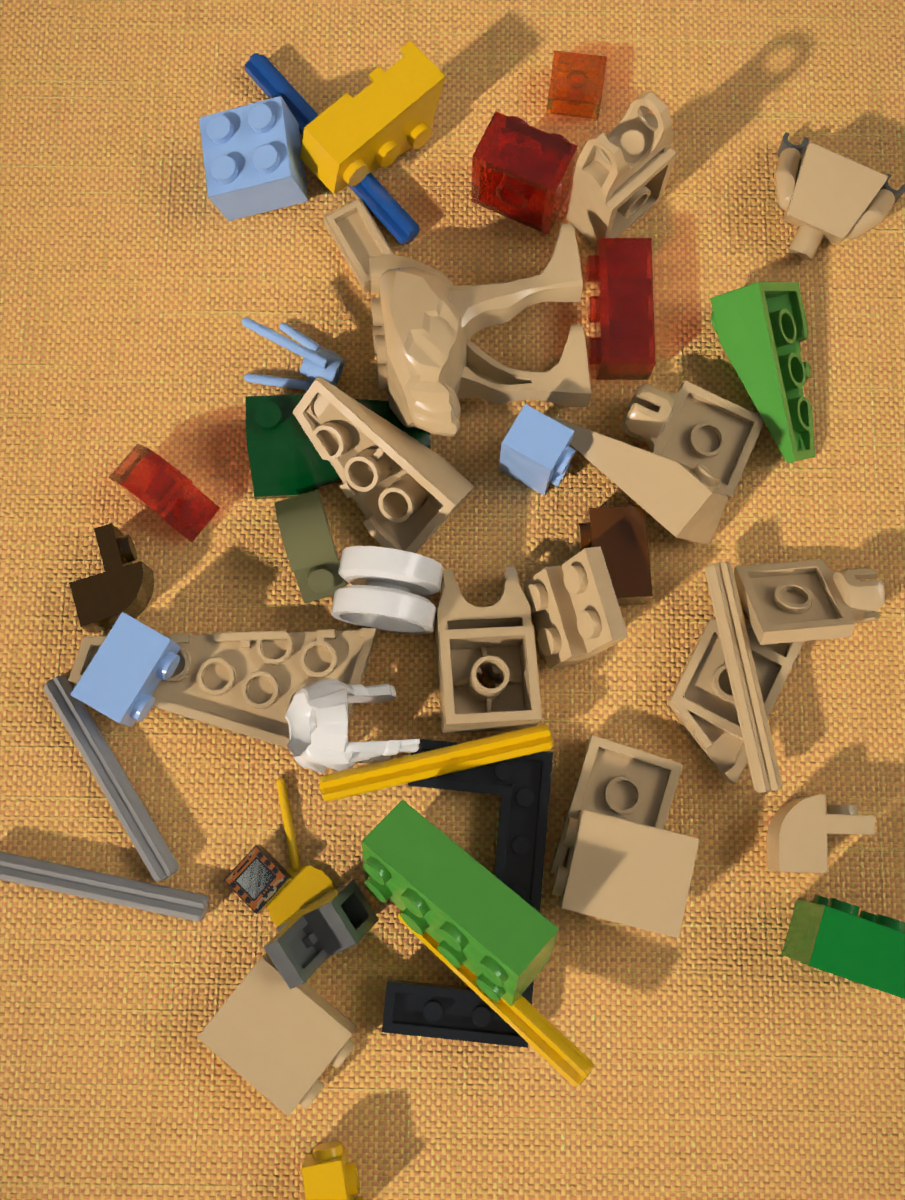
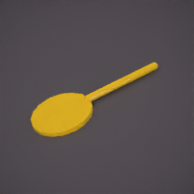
(307, 880)

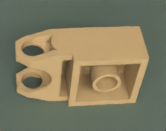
(622, 171)
(492, 642)

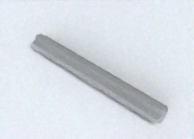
(111, 779)
(103, 887)

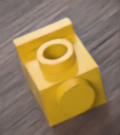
(329, 1174)

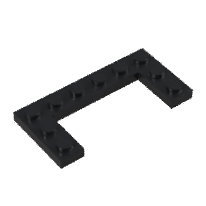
(519, 863)

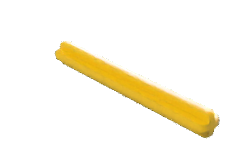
(435, 762)
(526, 1022)

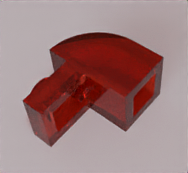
(164, 491)

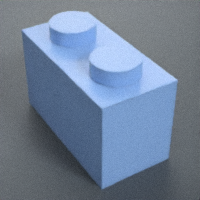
(536, 450)
(127, 671)

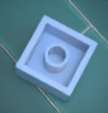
(253, 159)

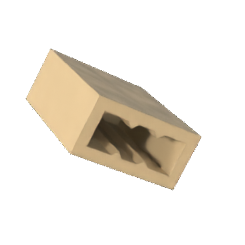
(626, 872)
(279, 1036)

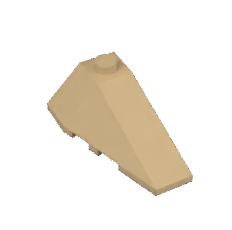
(390, 475)
(673, 494)

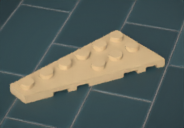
(250, 677)

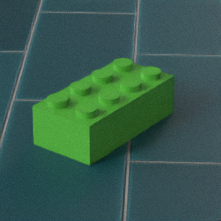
(457, 903)

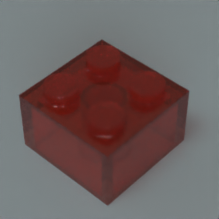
(522, 172)

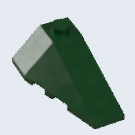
(283, 456)

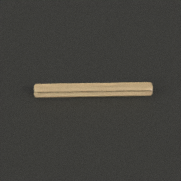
(743, 678)

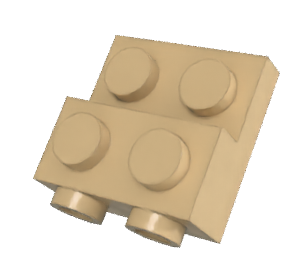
(575, 609)

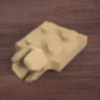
(695, 430)
(807, 600)

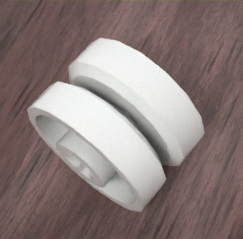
(387, 589)

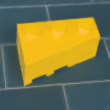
(376, 124)

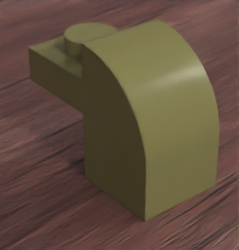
(309, 545)

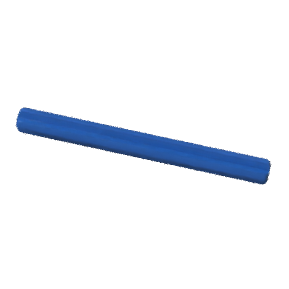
(369, 189)

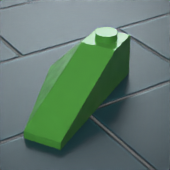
(762, 338)

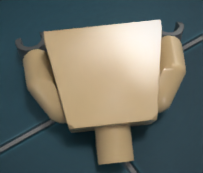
(828, 195)

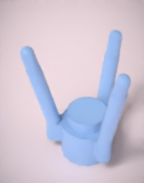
(316, 362)

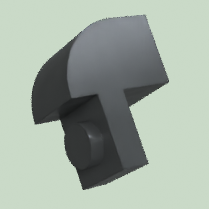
(320, 930)

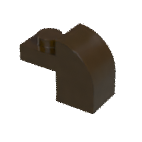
(117, 590)

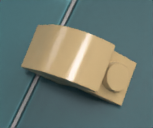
(800, 829)

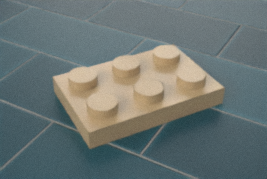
(621, 785)

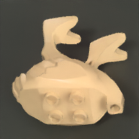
(427, 332)

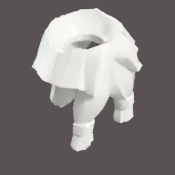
(328, 743)

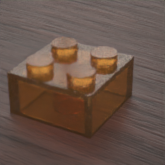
(576, 84)

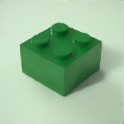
(853, 947)

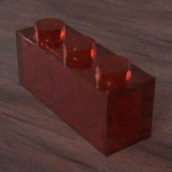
(621, 309)

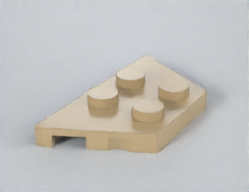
(706, 700)

